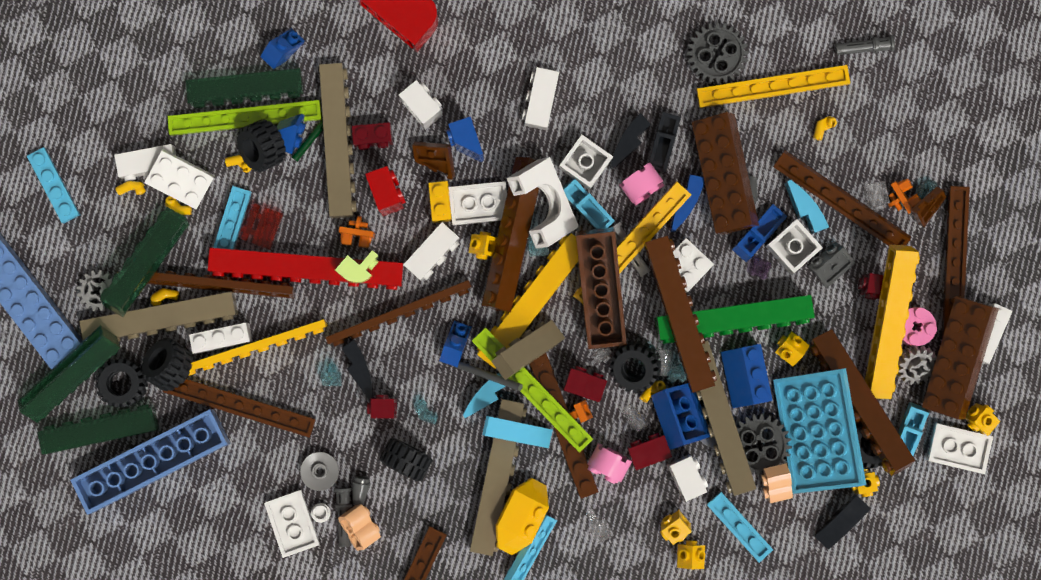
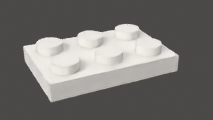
(179, 179)
(477, 203)
(960, 448)
(292, 523)

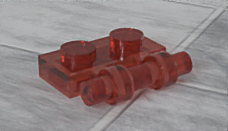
(266, 229)

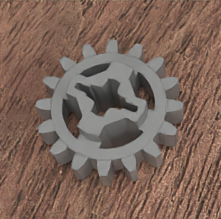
(90, 295)
(916, 364)

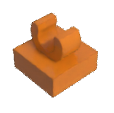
(581, 411)

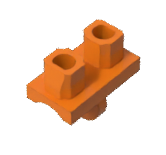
(900, 189)
(348, 233)

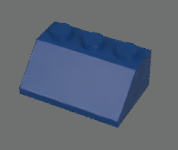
(464, 138)
(746, 376)
(680, 416)

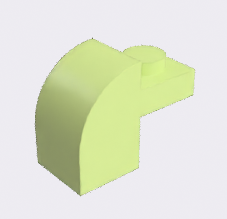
(357, 273)

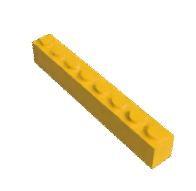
(536, 294)
(891, 320)

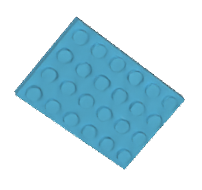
(822, 431)

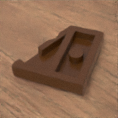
(435, 157)
(928, 206)

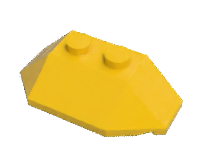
(522, 516)

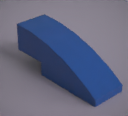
(694, 186)
(759, 234)

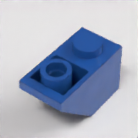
(282, 48)
(291, 130)
(455, 344)

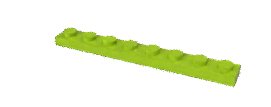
(241, 117)
(538, 396)

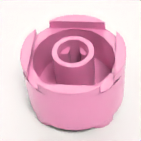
(641, 183)
(925, 330)
(608, 463)

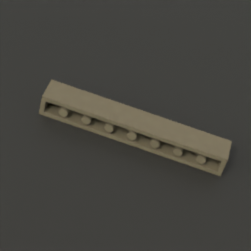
(337, 140)
(165, 317)
(726, 434)
(496, 483)

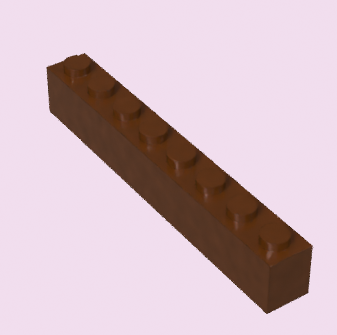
(510, 245)
(679, 314)
(867, 410)

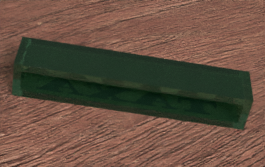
(245, 87)
(144, 261)
(68, 374)
(98, 430)

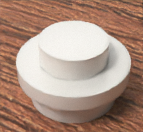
(320, 512)

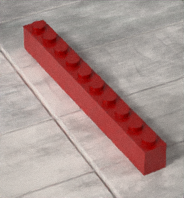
(297, 268)

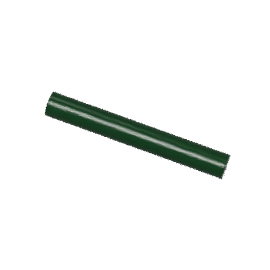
(309, 140)

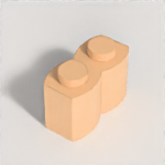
(777, 483)
(359, 527)

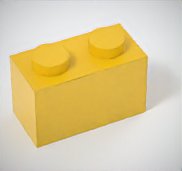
(440, 202)

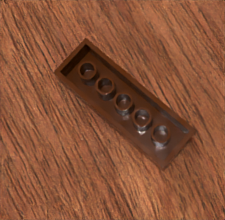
(725, 173)
(601, 288)
(960, 357)

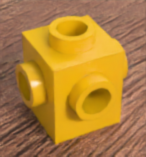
(482, 245)
(791, 348)
(981, 419)
(873, 481)
(675, 527)
(691, 555)

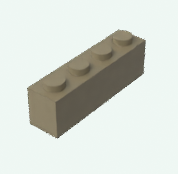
(527, 349)

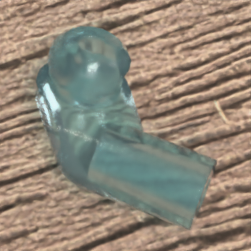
(925, 187)
(423, 412)

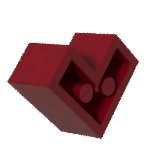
(584, 384)

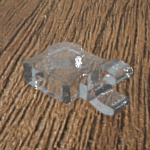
(601, 354)
(599, 529)

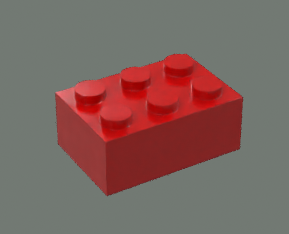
(384, 190)

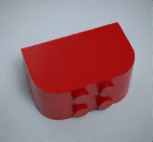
(408, 19)

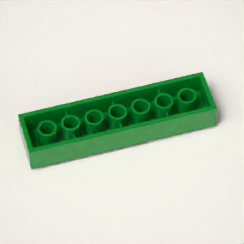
(745, 317)

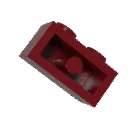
(372, 135)
(870, 286)
(382, 407)
(649, 451)

